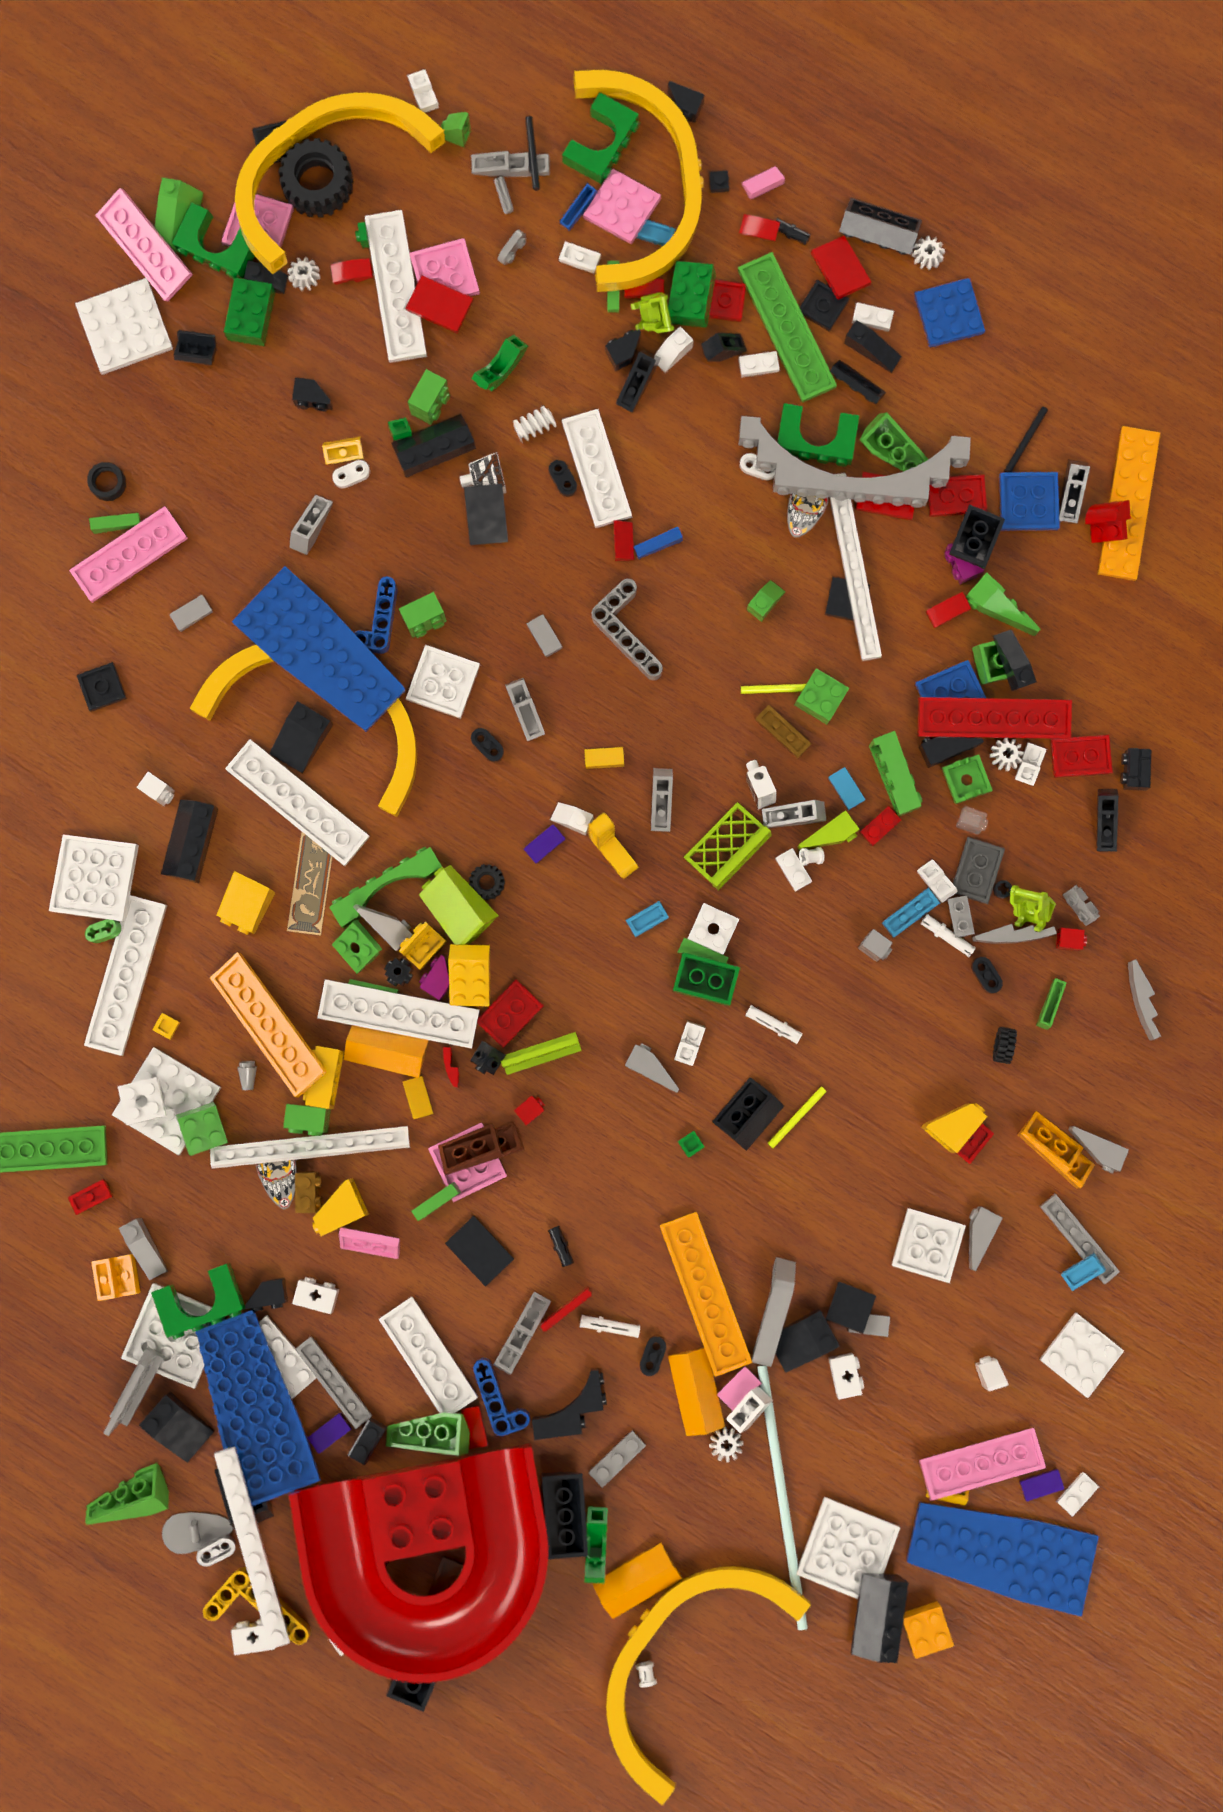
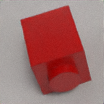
(1071, 939)
(530, 1109)

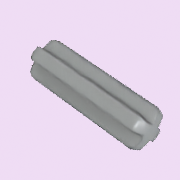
(503, 195)

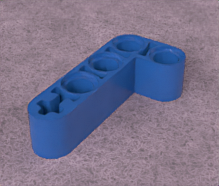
(381, 615)
(496, 1395)

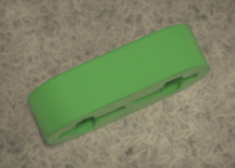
(102, 928)

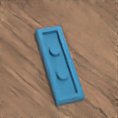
(910, 912)

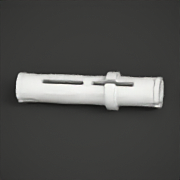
(943, 932)
(774, 1024)
(588, 1322)

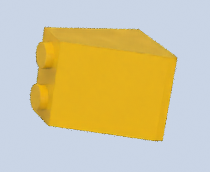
(245, 903)
(956, 1126)
(341, 1209)

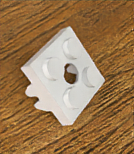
(716, 942)
(152, 1110)

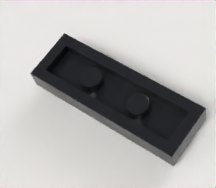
(857, 382)

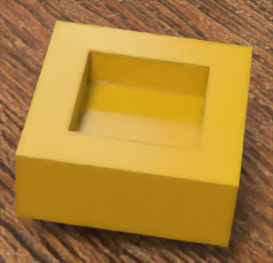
(166, 1026)

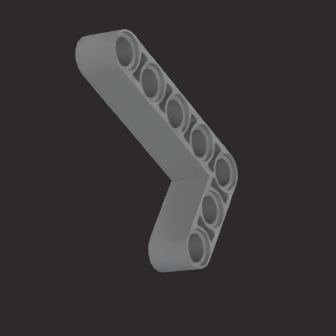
(623, 633)
(775, 1312)

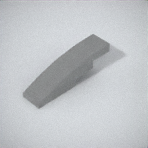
(508, 164)
(1008, 935)
(1141, 992)
(522, 1333)

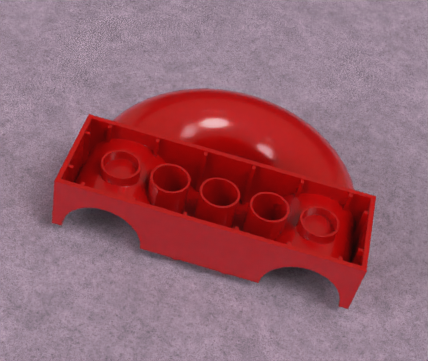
(470, 1501)

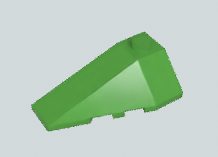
(172, 207)
(890, 443)
(989, 599)
(435, 1433)
(138, 1497)

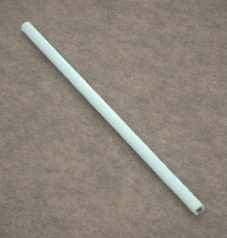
(781, 1490)

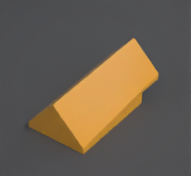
(386, 1050)
(1057, 1149)
(696, 1392)
(636, 1580)

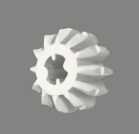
(930, 246)
(301, 279)
(1002, 760)
(720, 1448)

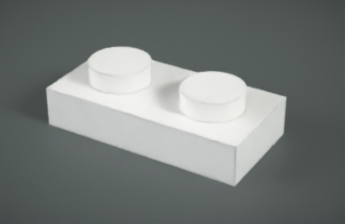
(579, 257)
(873, 316)
(758, 364)
(793, 869)
(1077, 1494)

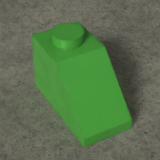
(457, 128)
(765, 600)

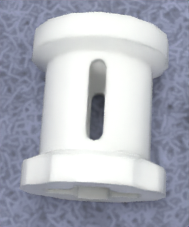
(811, 856)
(646, 1674)

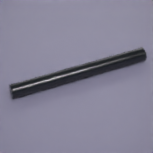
(532, 153)
(1026, 439)

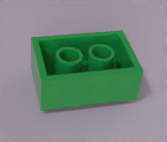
(691, 294)
(249, 312)
(706, 979)

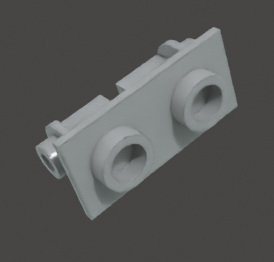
(1086, 912)
(961, 916)

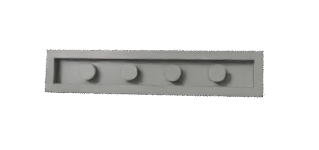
(1077, 1235)
(333, 1382)

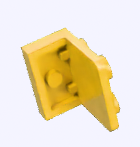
(422, 945)

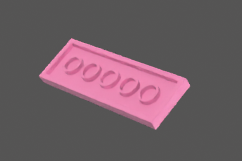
(144, 244)
(128, 554)
(982, 1464)

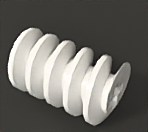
(534, 423)

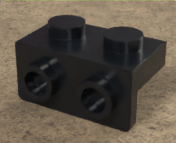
(195, 347)

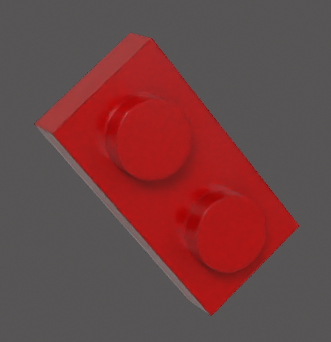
(880, 826)
(975, 1144)
(90, 1196)

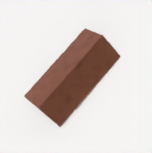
(480, 1147)

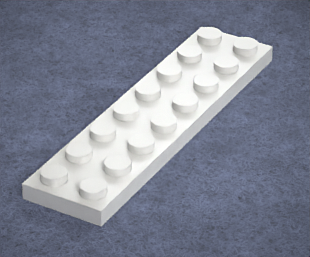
(395, 285)
(297, 802)
(125, 976)
(398, 1013)

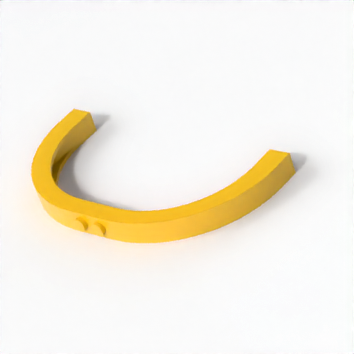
(638, 91)
(297, 129)
(250, 658)
(759, 1582)

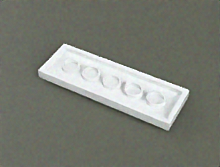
(596, 468)
(428, 1357)

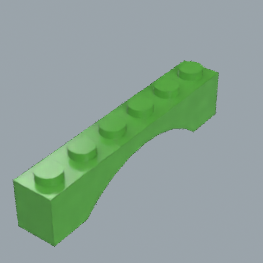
(419, 866)

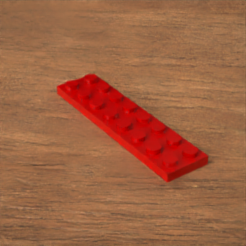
(994, 718)

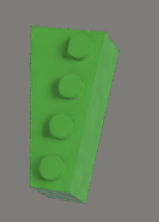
(895, 773)

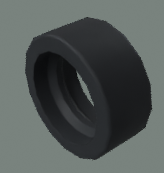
(96, 471)

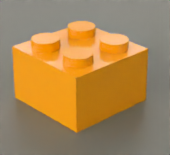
(927, 1630)

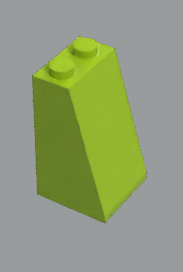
(457, 906)

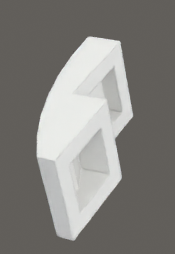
(423, 91)
(1030, 764)
(937, 881)
(689, 1043)

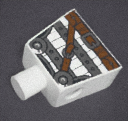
(484, 472)
(760, 785)

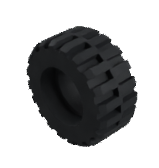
(311, 155)

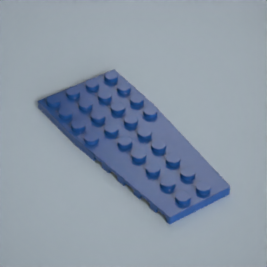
(318, 649)
(255, 1408)
(1006, 1555)

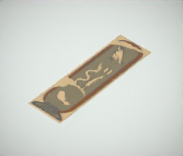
(309, 888)

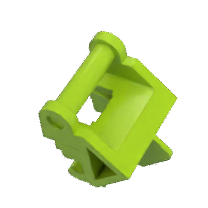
(653, 313)
(1031, 907)

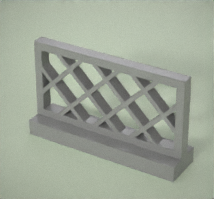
(135, 1389)

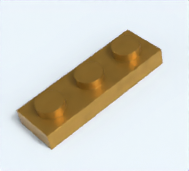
(783, 731)

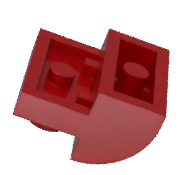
(1108, 521)

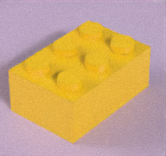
(469, 975)
(324, 1091)

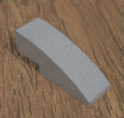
(525, 709)

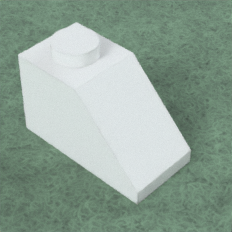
(674, 349)
(572, 818)
(990, 1373)

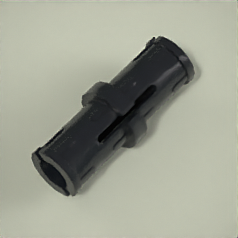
(793, 232)
(560, 1246)

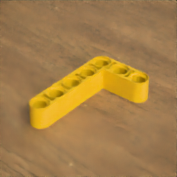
(602, 834)
(244, 1589)

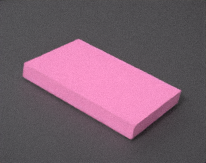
(369, 1243)

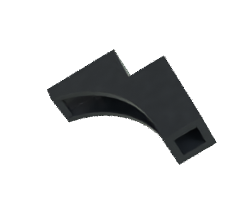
(568, 1420)

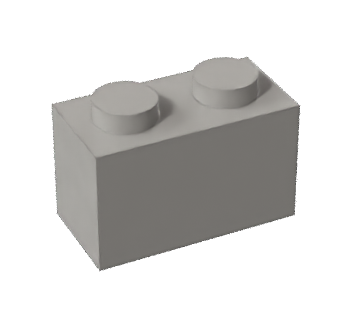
(875, 946)

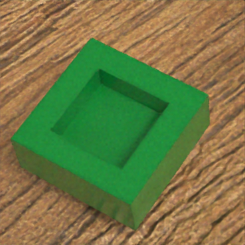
(362, 235)
(399, 428)
(691, 1144)

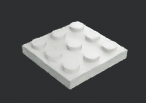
(443, 681)
(928, 1245)
(1081, 1355)

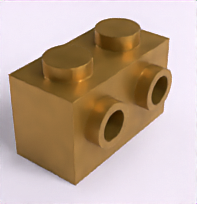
(307, 1192)

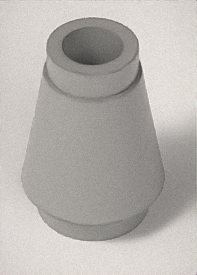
(247, 1074)

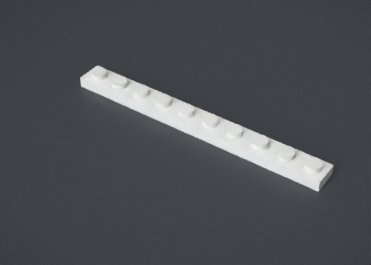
(856, 578)
(309, 1147)
(252, 1547)

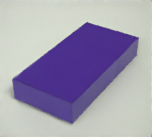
(544, 844)
(329, 1433)
(1041, 1484)

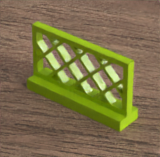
(739, 858)
(541, 1053)

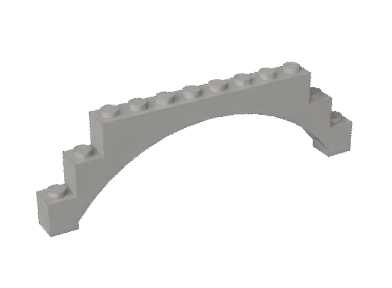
(799, 478)

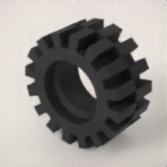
(487, 870)
(1004, 1045)

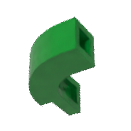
(502, 364)
(596, 1543)

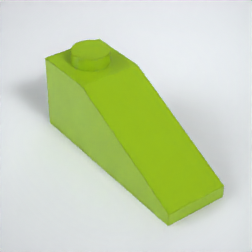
(835, 832)

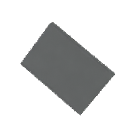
(978, 870)

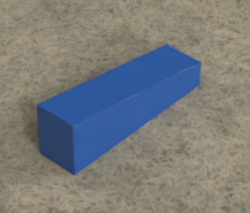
(578, 207)
(658, 543)

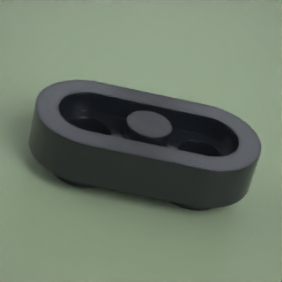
(562, 477)
(487, 745)
(989, 973)
(653, 1356)

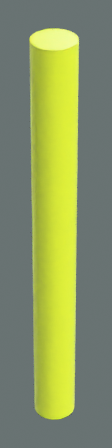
(772, 688)
(797, 1117)

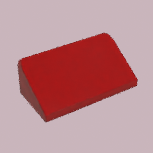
(623, 540)
(476, 1426)

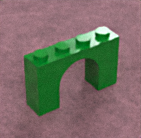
(598, 163)
(190, 242)
(838, 451)
(227, 1302)

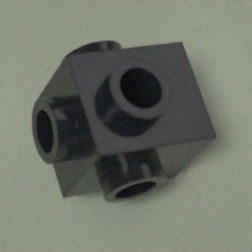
(406, 972)
(487, 1058)

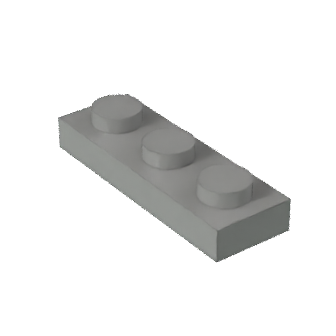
(617, 1458)

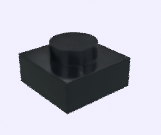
(719, 181)

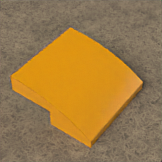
(115, 1277)

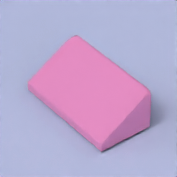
(763, 182)
(738, 1388)

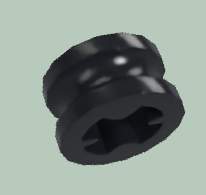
(1006, 885)

